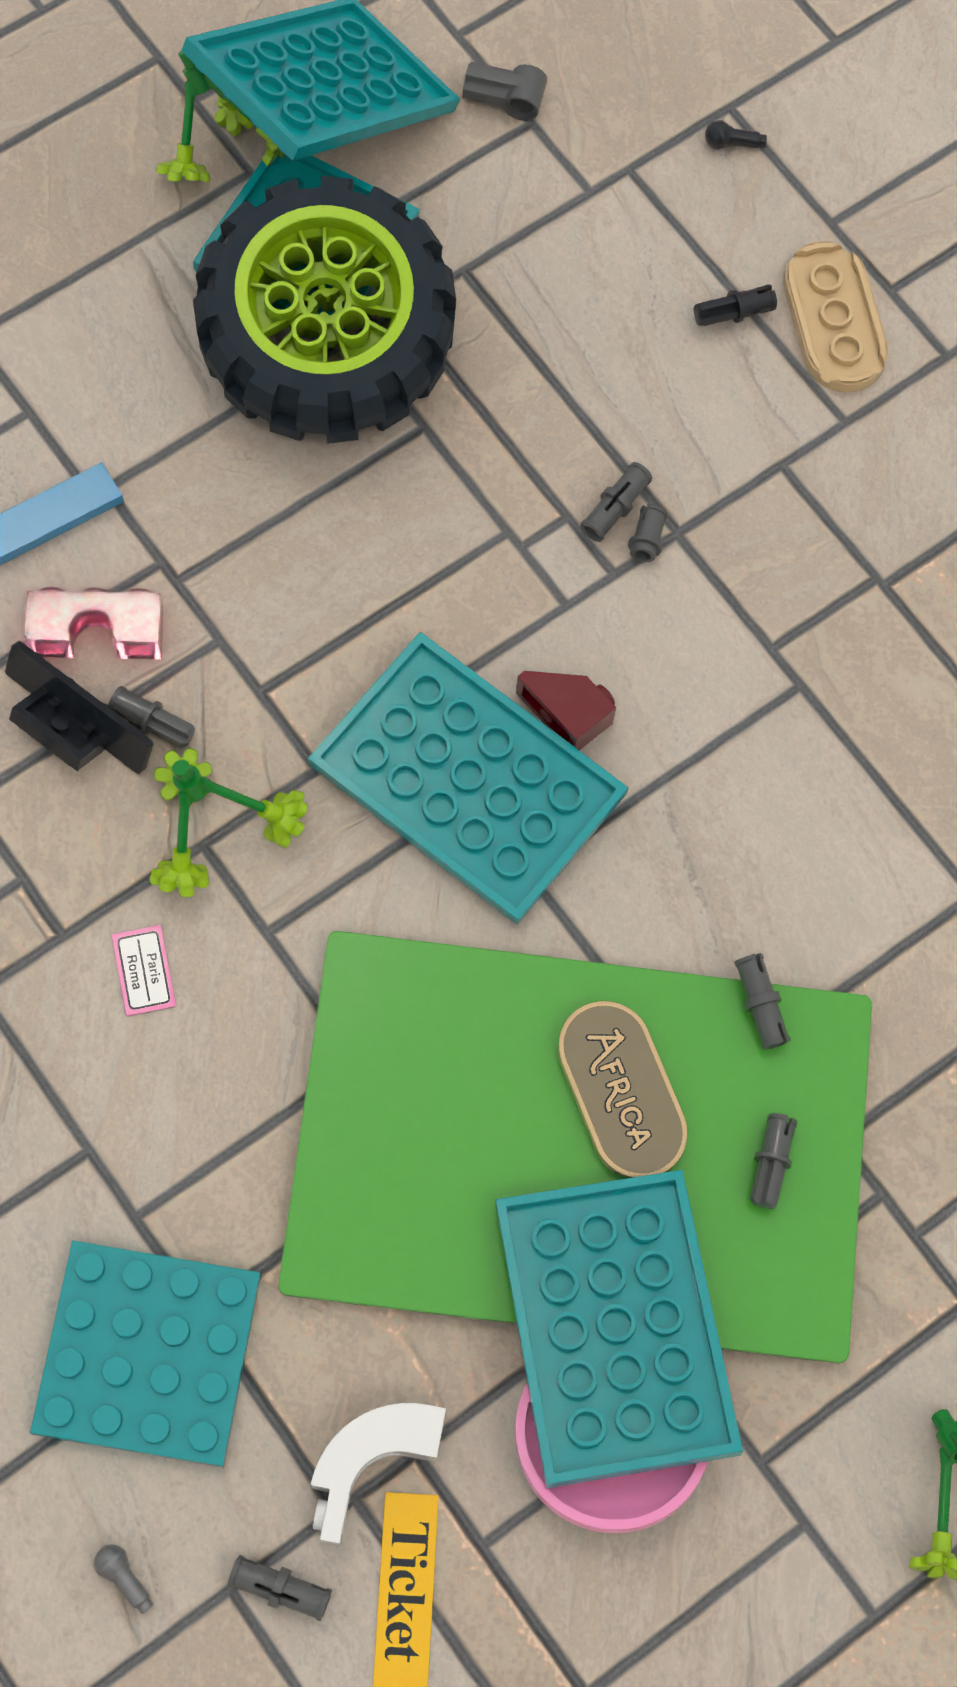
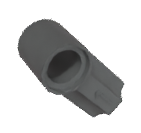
(515, 90)

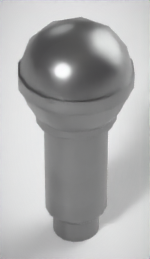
(113, 1564)

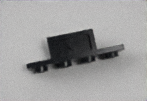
(69, 717)

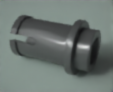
(645, 543)

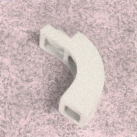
(381, 1433)

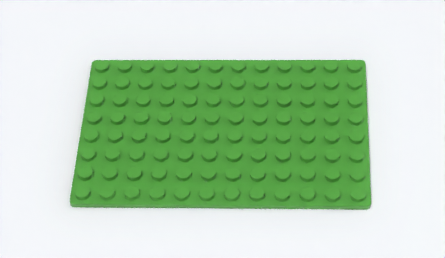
(449, 1092)

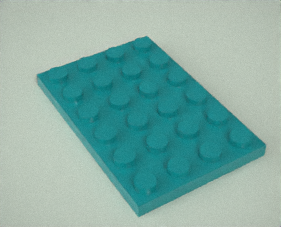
(320, 77)
(468, 777)
(616, 1329)

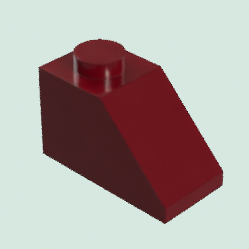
(568, 704)

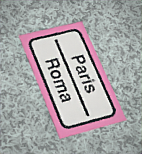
(143, 970)

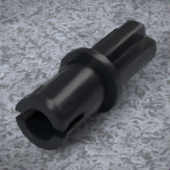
(736, 306)

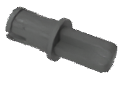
(151, 717)
(772, 1160)

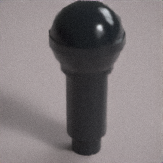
(720, 134)

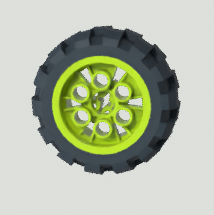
(293, 381)

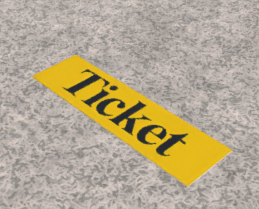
(406, 1590)

